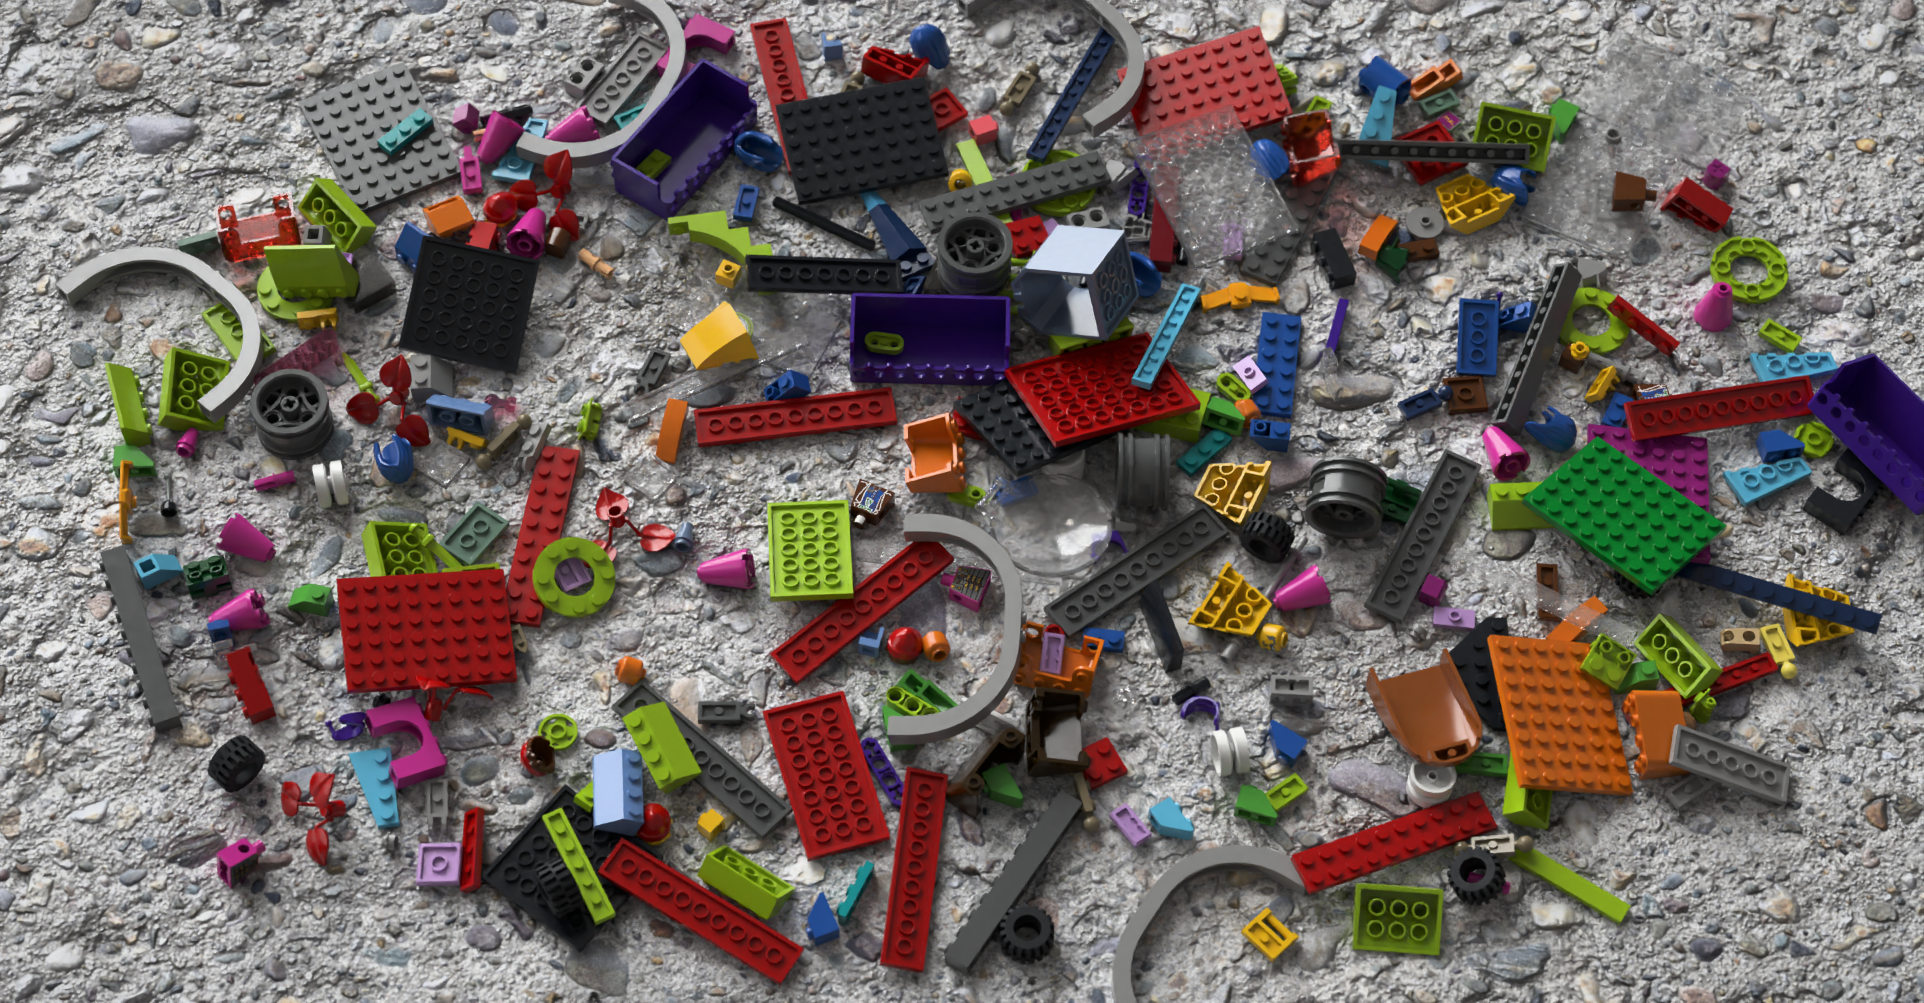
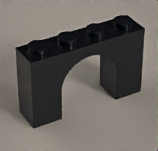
(1842, 514)

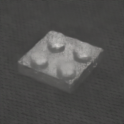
(441, 463)
(652, 477)

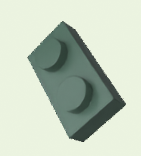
(1439, 103)
(199, 243)

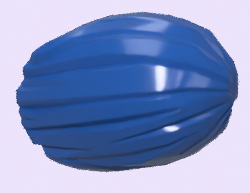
(930, 42)
(758, 151)
(1273, 158)
(1509, 181)
(1146, 275)
(1556, 434)
(396, 461)

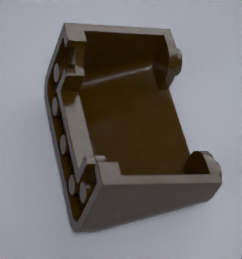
(1055, 732)
(968, 784)

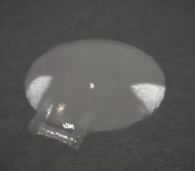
(1048, 523)

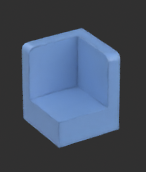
(831, 49)
(871, 643)

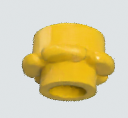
(1579, 355)

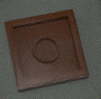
(1468, 395)

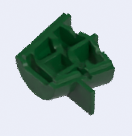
(1393, 260)

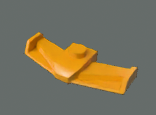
(1239, 296)
(127, 501)

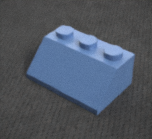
(460, 414)

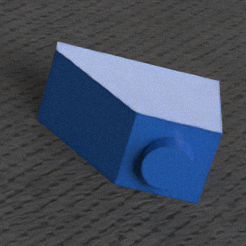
(1286, 744)
(821, 922)

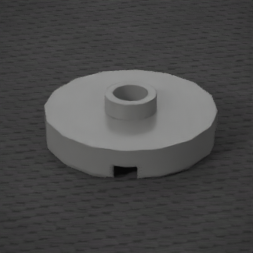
(1420, 230)

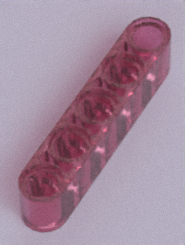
(303, 355)

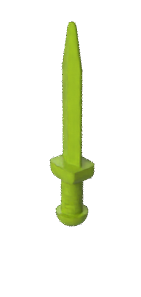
(364, 384)
(434, 546)

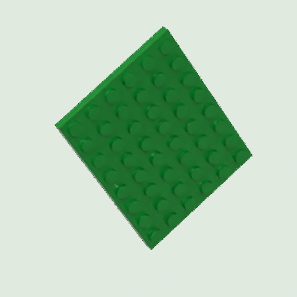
(1624, 515)

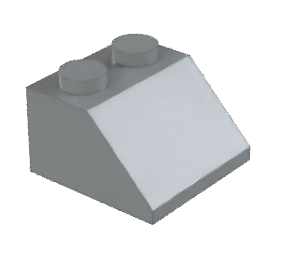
(430, 377)

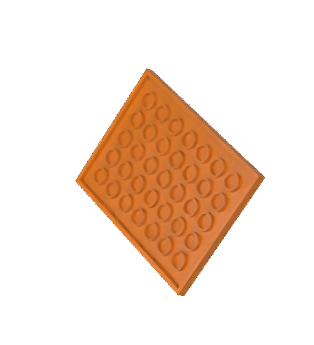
(1558, 717)

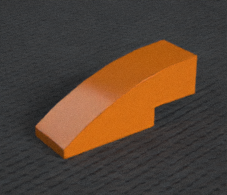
(1435, 80)
(1377, 236)
(672, 430)
(1569, 632)

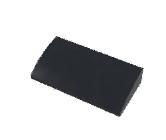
(1162, 627)

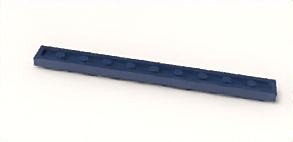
(1070, 97)
(1782, 596)

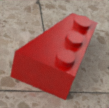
(890, 67)
(1697, 204)
(484, 235)
(249, 686)

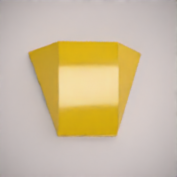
(1471, 203)
(718, 340)
(1234, 489)
(1232, 605)
(1805, 629)

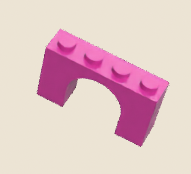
(702, 32)
(408, 717)

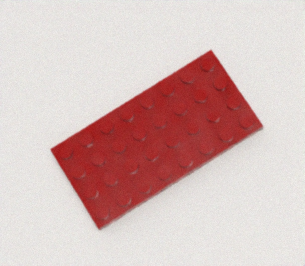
(826, 776)

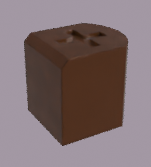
(558, 243)
(1568, 362)

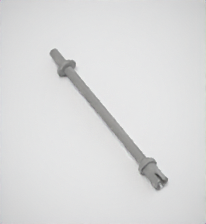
(1294, 554)

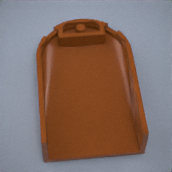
(1429, 713)

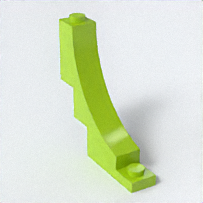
(713, 230)

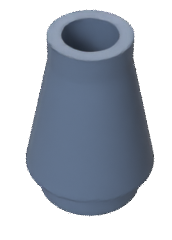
(684, 539)

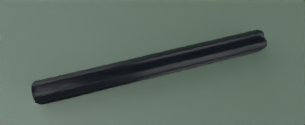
(824, 223)

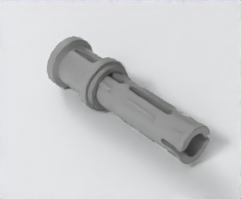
(1594, 359)

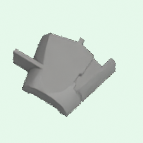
(1119, 175)
(1136, 229)
(1592, 272)

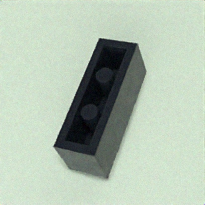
(1333, 258)

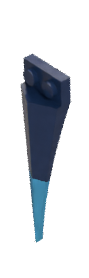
(897, 238)

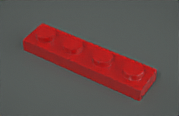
(1643, 325)
(472, 850)

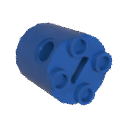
(1385, 75)

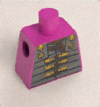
(968, 586)
(238, 861)

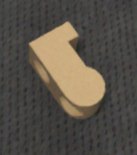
(1740, 640)

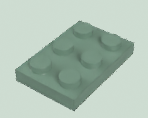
(474, 534)

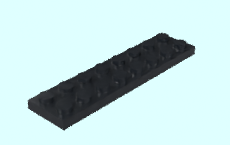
(822, 275)

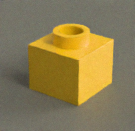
(728, 274)
(710, 824)

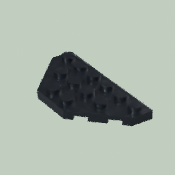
(1476, 670)

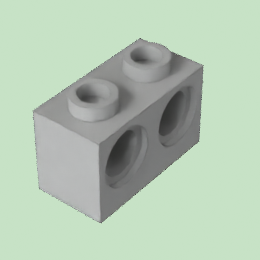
(583, 77)
(1088, 217)
(1291, 690)

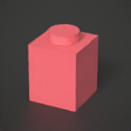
(983, 130)

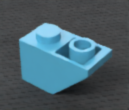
(157, 569)
(1170, 821)

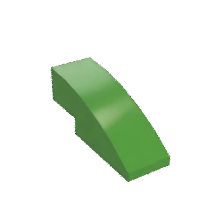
(925, 691)

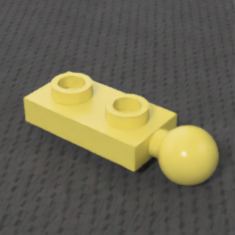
(1779, 649)

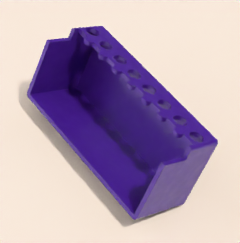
(692, 127)
(943, 337)
(1878, 423)

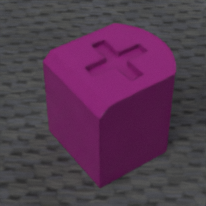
(466, 118)
(1716, 174)
(1433, 591)

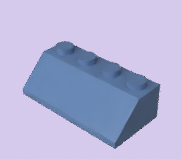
(618, 791)

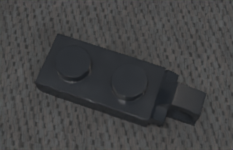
(519, 111)

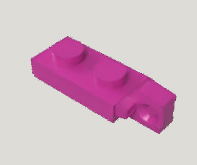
(470, 172)

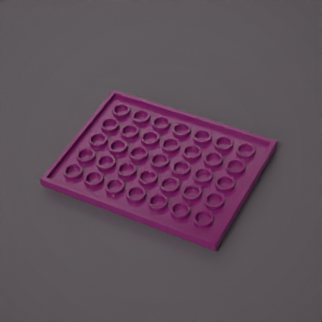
(1675, 460)

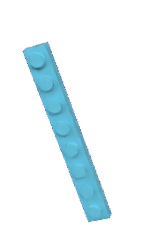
(1165, 336)

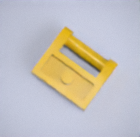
(1265, 939)

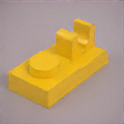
(318, 318)
(1602, 384)
(462, 437)

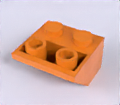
(448, 217)

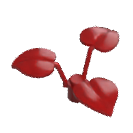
(559, 168)
(398, 376)
(612, 508)
(434, 705)
(320, 788)

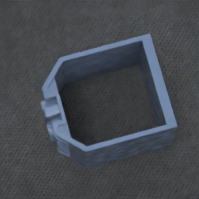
(1063, 310)

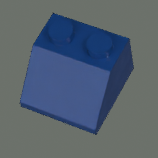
(409, 245)

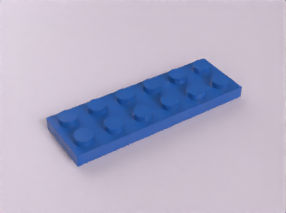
(1278, 363)

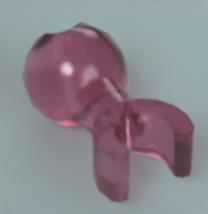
(493, 399)

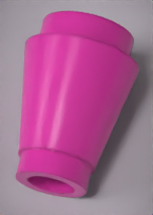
(187, 444)

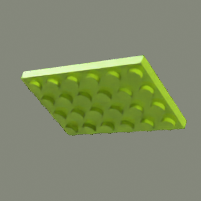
(809, 551)

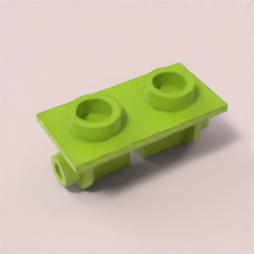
(590, 413)
(1703, 707)

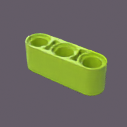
(907, 702)

